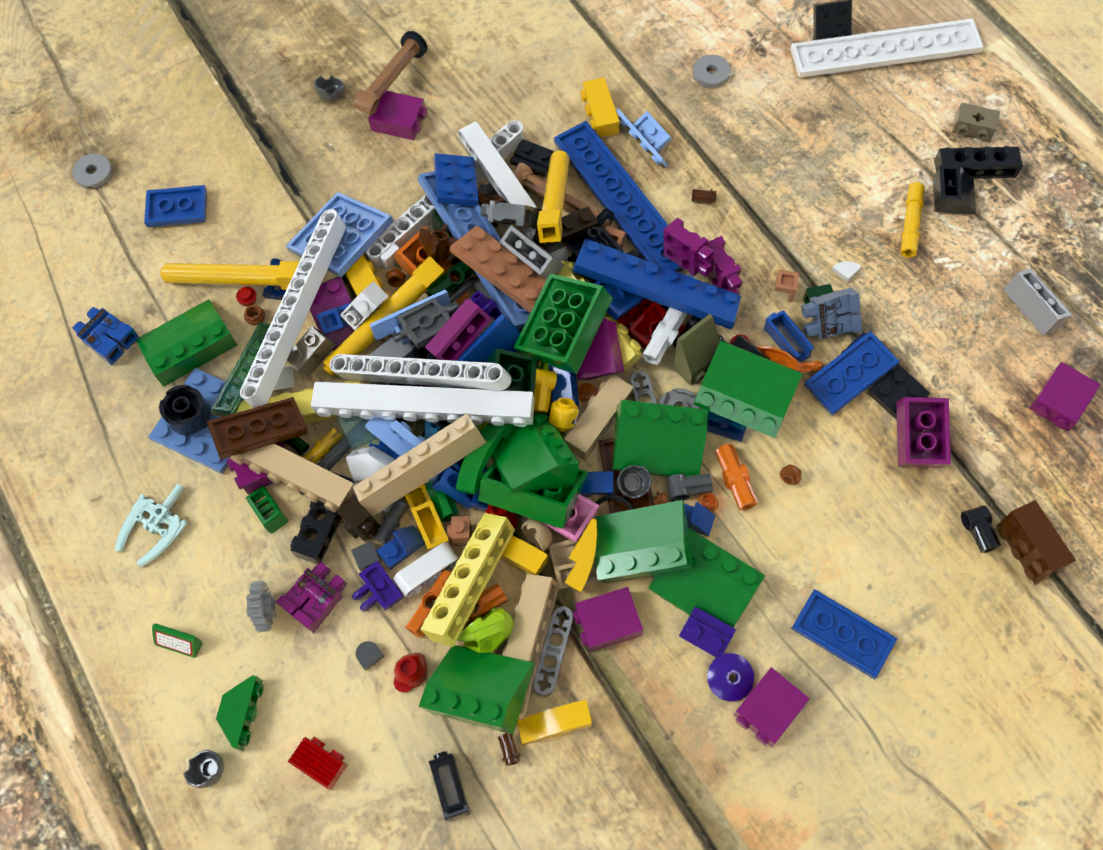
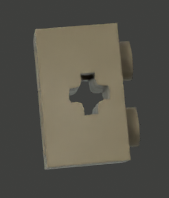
(976, 122)
(310, 351)

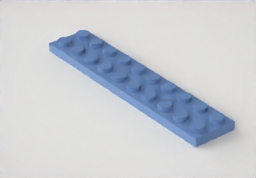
(460, 221)

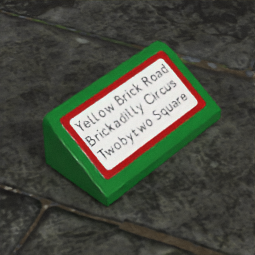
(176, 640)

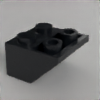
(953, 191)

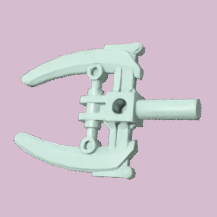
(158, 515)

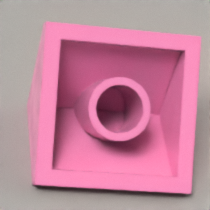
(579, 519)

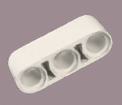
(426, 569)

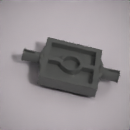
(424, 322)

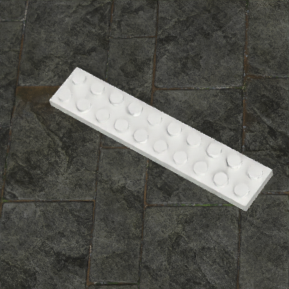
(886, 48)

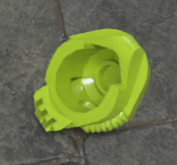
(488, 632)

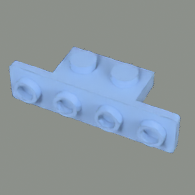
(650, 133)
(391, 324)
(394, 435)

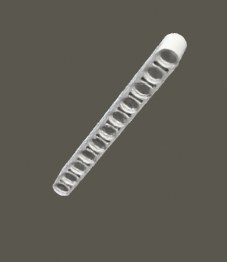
(504, 141)
(293, 310)

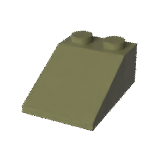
(696, 350)

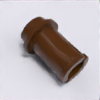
(704, 196)
(508, 749)

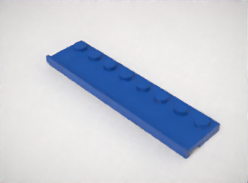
(657, 283)

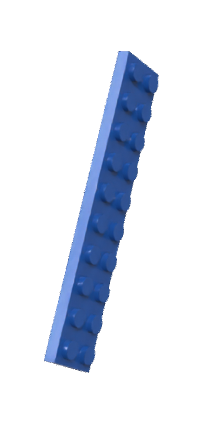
(616, 192)

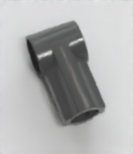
(684, 486)

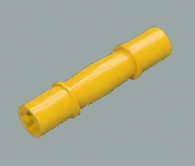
(912, 220)

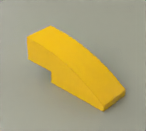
(426, 517)
(524, 556)
(583, 556)
(554, 722)

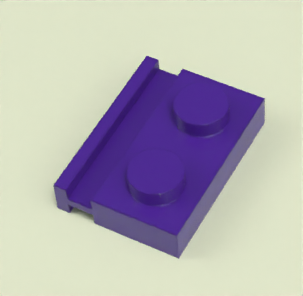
(707, 632)

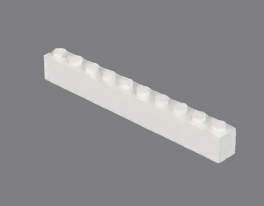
(423, 403)

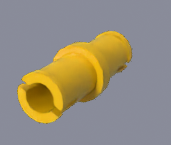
(322, 447)

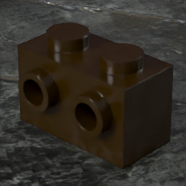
(358, 520)

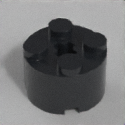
(185, 410)

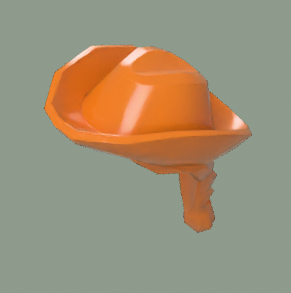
(784, 358)

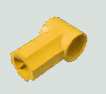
(544, 384)

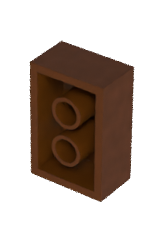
(1035, 542)

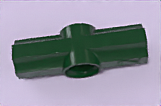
(460, 270)

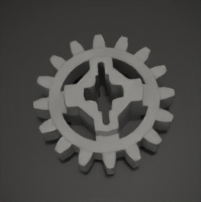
(260, 606)

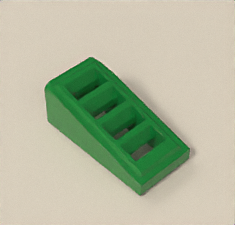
(273, 520)

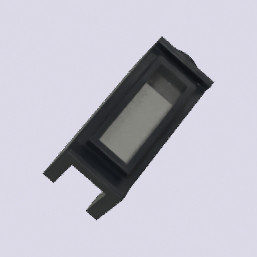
(449, 786)

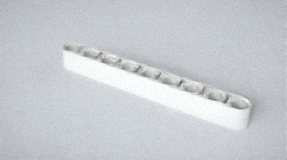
(499, 173)
(386, 370)

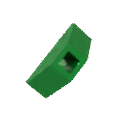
(239, 710)

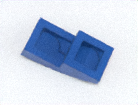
(331, 319)
(598, 484)

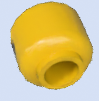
(563, 414)

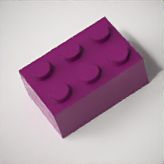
(923, 432)

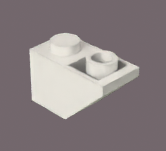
(364, 305)
(366, 462)

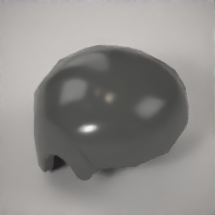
(329, 89)
(634, 481)
(204, 769)

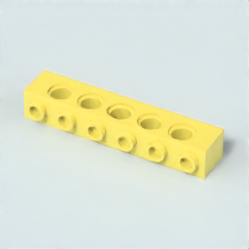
(468, 580)

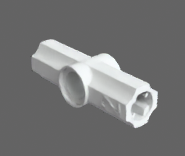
(663, 336)

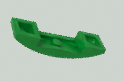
(474, 463)

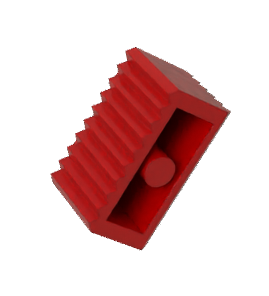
(318, 762)

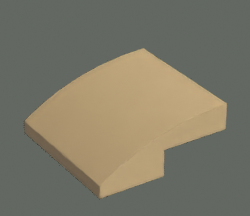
(563, 565)

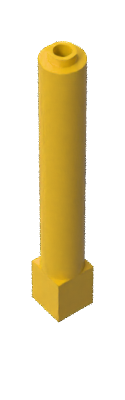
(550, 217)
(230, 274)
(405, 296)

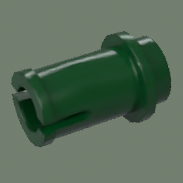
(298, 445)

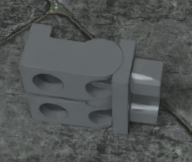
(511, 214)

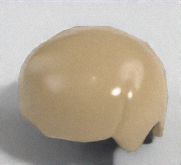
(537, 533)

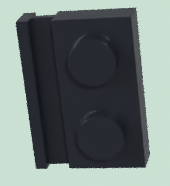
(532, 155)

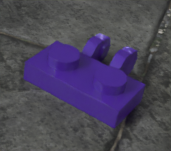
(380, 585)

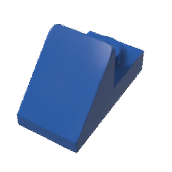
(699, 518)
(404, 543)

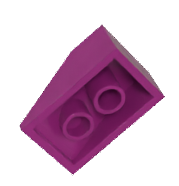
(329, 296)

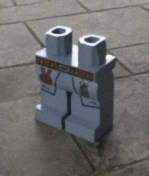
(833, 314)

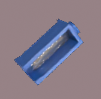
(788, 336)

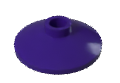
(719, 673)

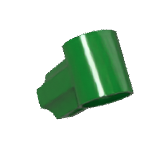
(444, 503)

